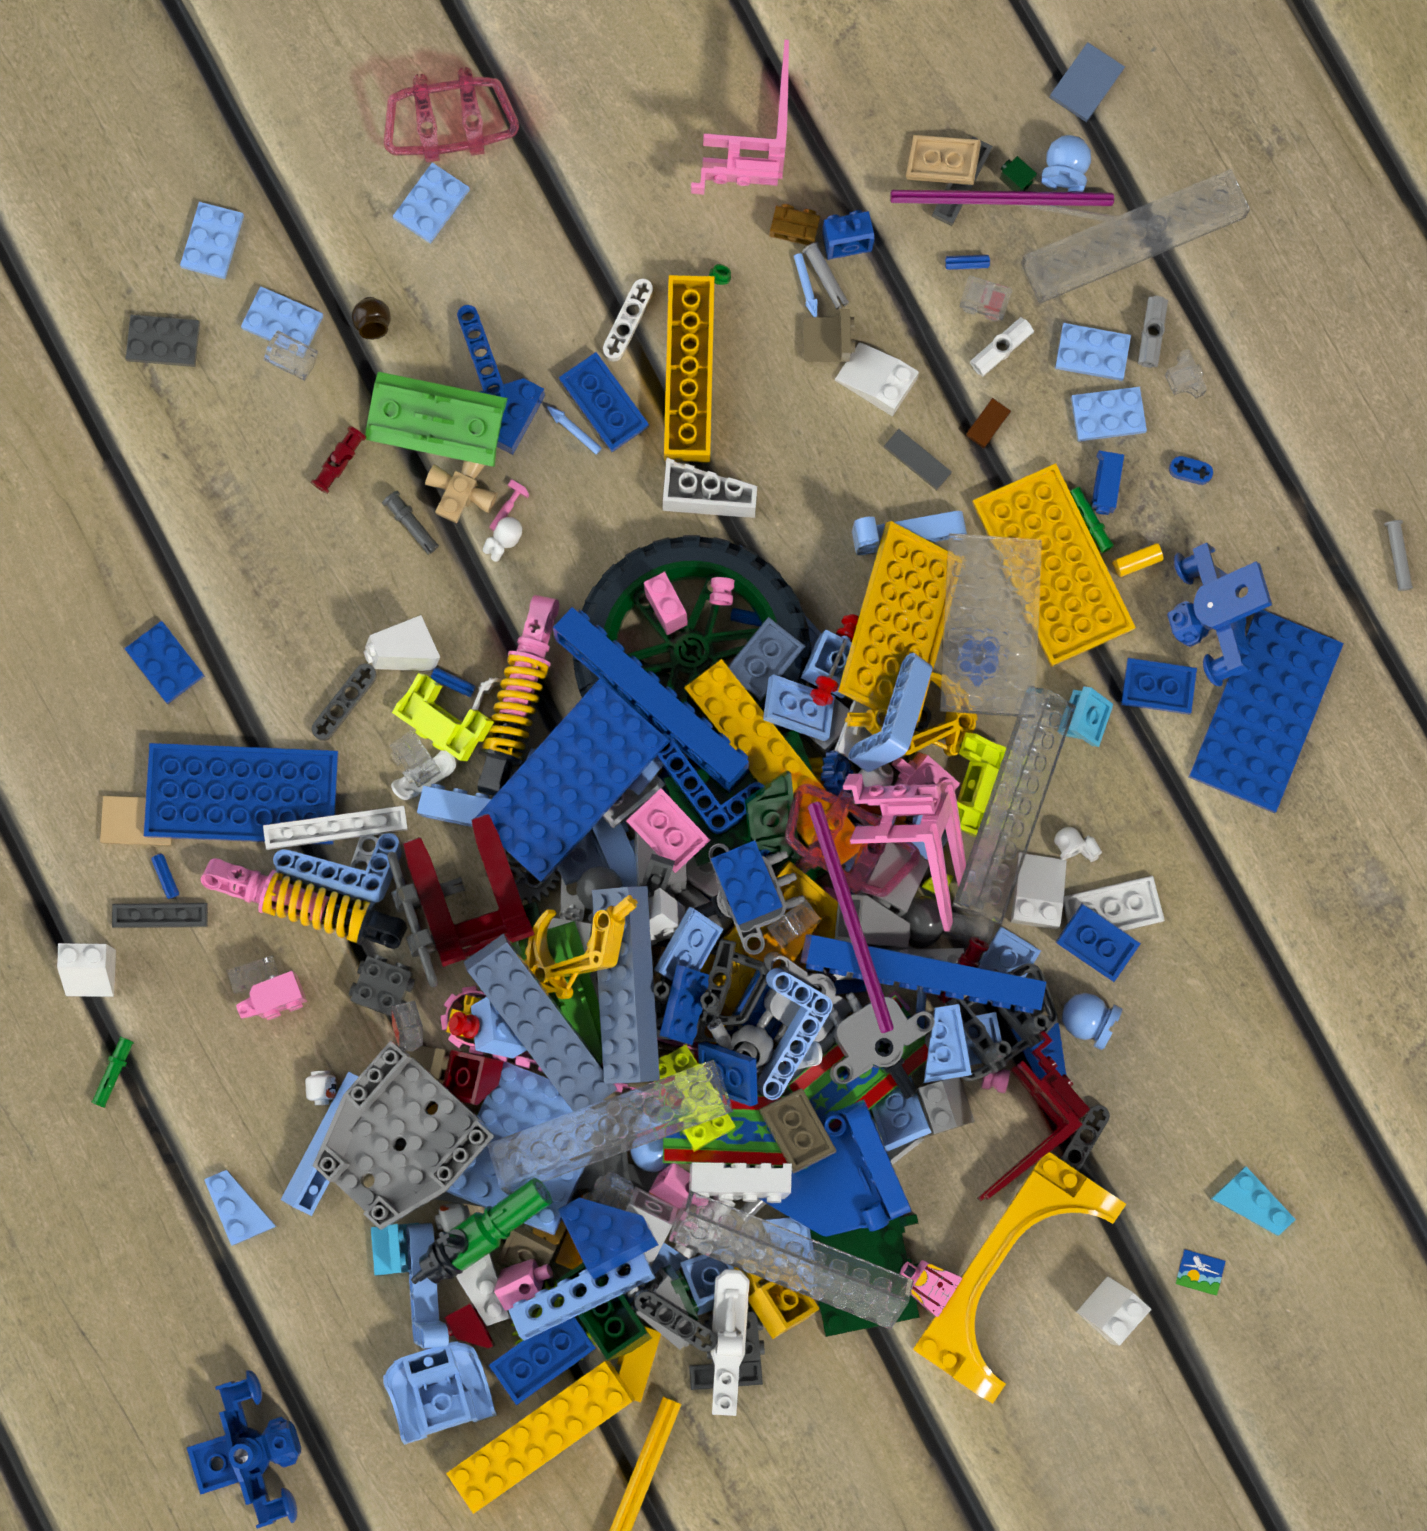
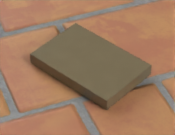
(797, 1130)

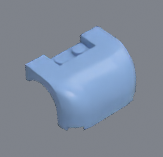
(438, 1390)

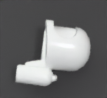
(505, 536)
(1071, 844)

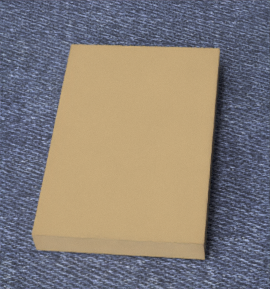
(943, 159)
(124, 822)

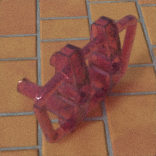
(424, 113)
(865, 859)

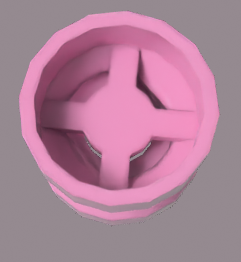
(721, 591)
(998, 1081)

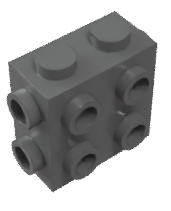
(381, 984)
(753, 1346)

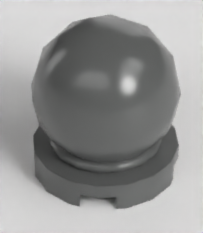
(595, 879)
(924, 921)

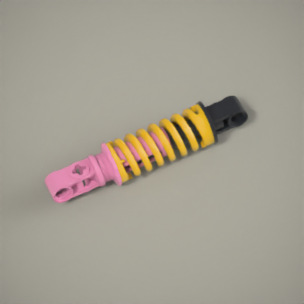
(515, 700)
(304, 904)

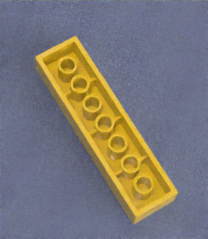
(689, 368)
(540, 1436)

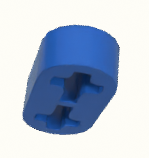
(1192, 465)

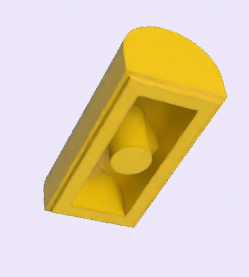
(1138, 560)

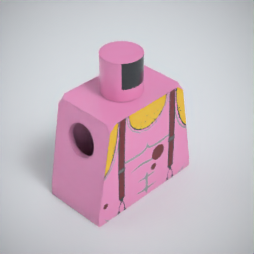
(931, 1285)

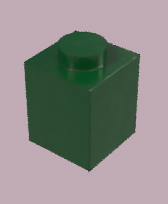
(1017, 174)

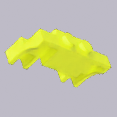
(437, 724)
(979, 779)
(705, 1132)

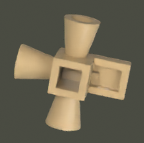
(460, 490)

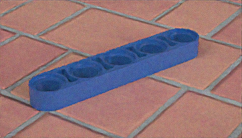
(475, 344)

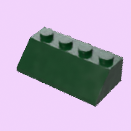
(611, 1324)

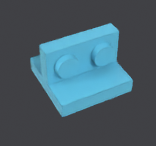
(1089, 716)
(390, 1249)

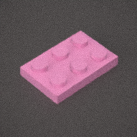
(667, 829)

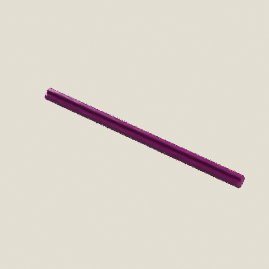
(1002, 197)
(850, 917)

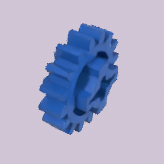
(835, 772)

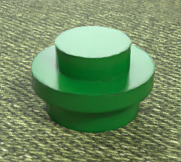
(721, 273)

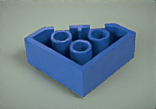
(520, 409)
(606, 1234)

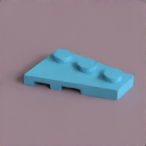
(1252, 1200)

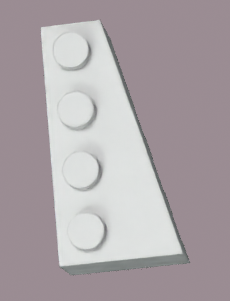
(706, 493)
(664, 916)
(741, 1181)
(479, 1284)

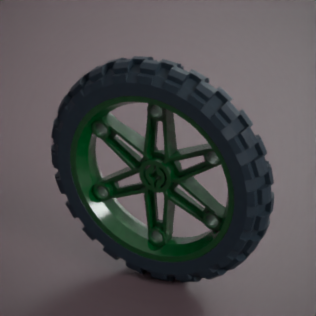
(694, 559)

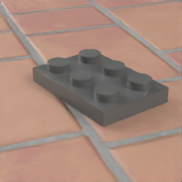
(162, 340)

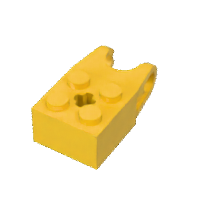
(777, 1305)

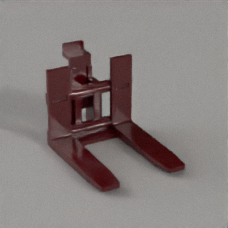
(481, 930)
(1062, 1098)

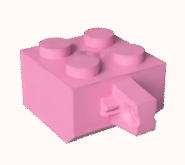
(922, 771)
(273, 996)

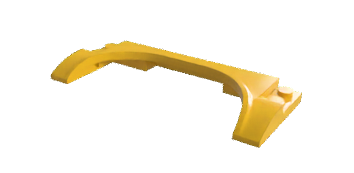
(1048, 1191)

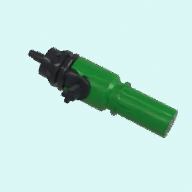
(481, 1233)

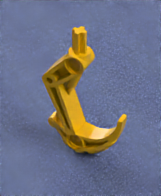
(949, 729)
(601, 951)

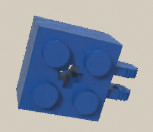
(848, 234)

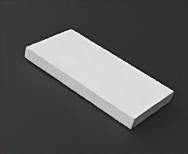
(1122, 904)

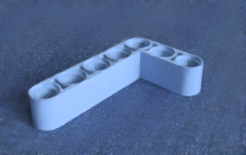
(932, 528)
(900, 718)
(343, 873)
(794, 1032)
(426, 1327)

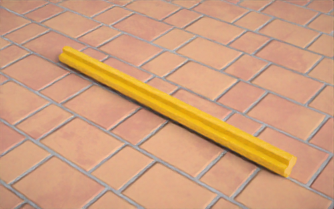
(646, 1465)

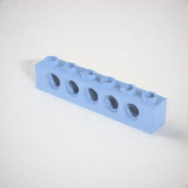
(595, 1295)

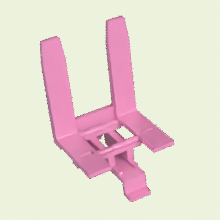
(748, 169)
(939, 811)

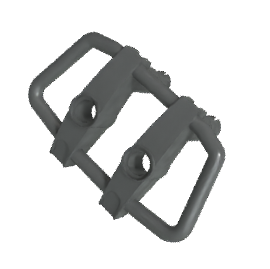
(406, 900)
(715, 997)
(997, 1054)

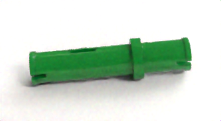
(1093, 524)
(112, 1071)

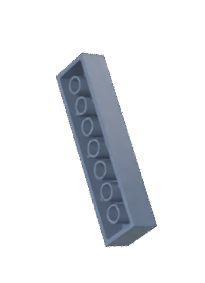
(628, 995)
(539, 1024)

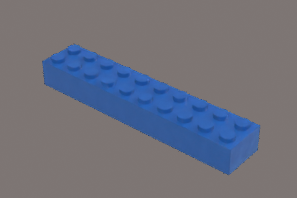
(651, 699)
(928, 973)

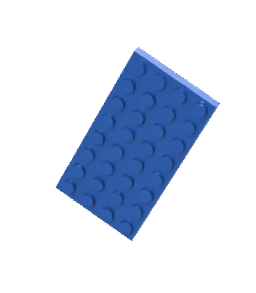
(1266, 711)
(572, 779)
(235, 790)

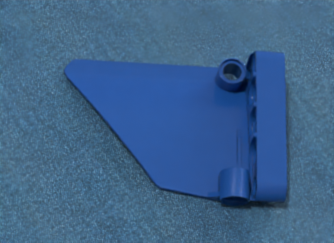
(849, 1187)

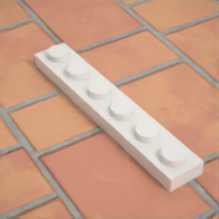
(335, 827)

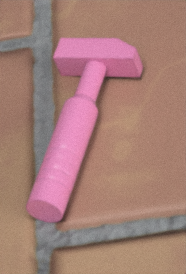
(509, 504)

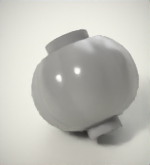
(754, 1041)

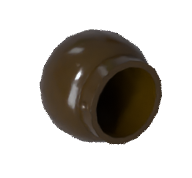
(371, 318)

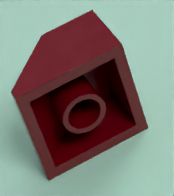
(471, 1076)
(469, 1327)

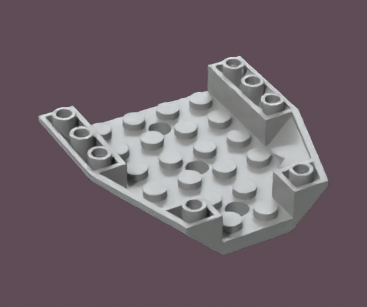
(389, 1105)

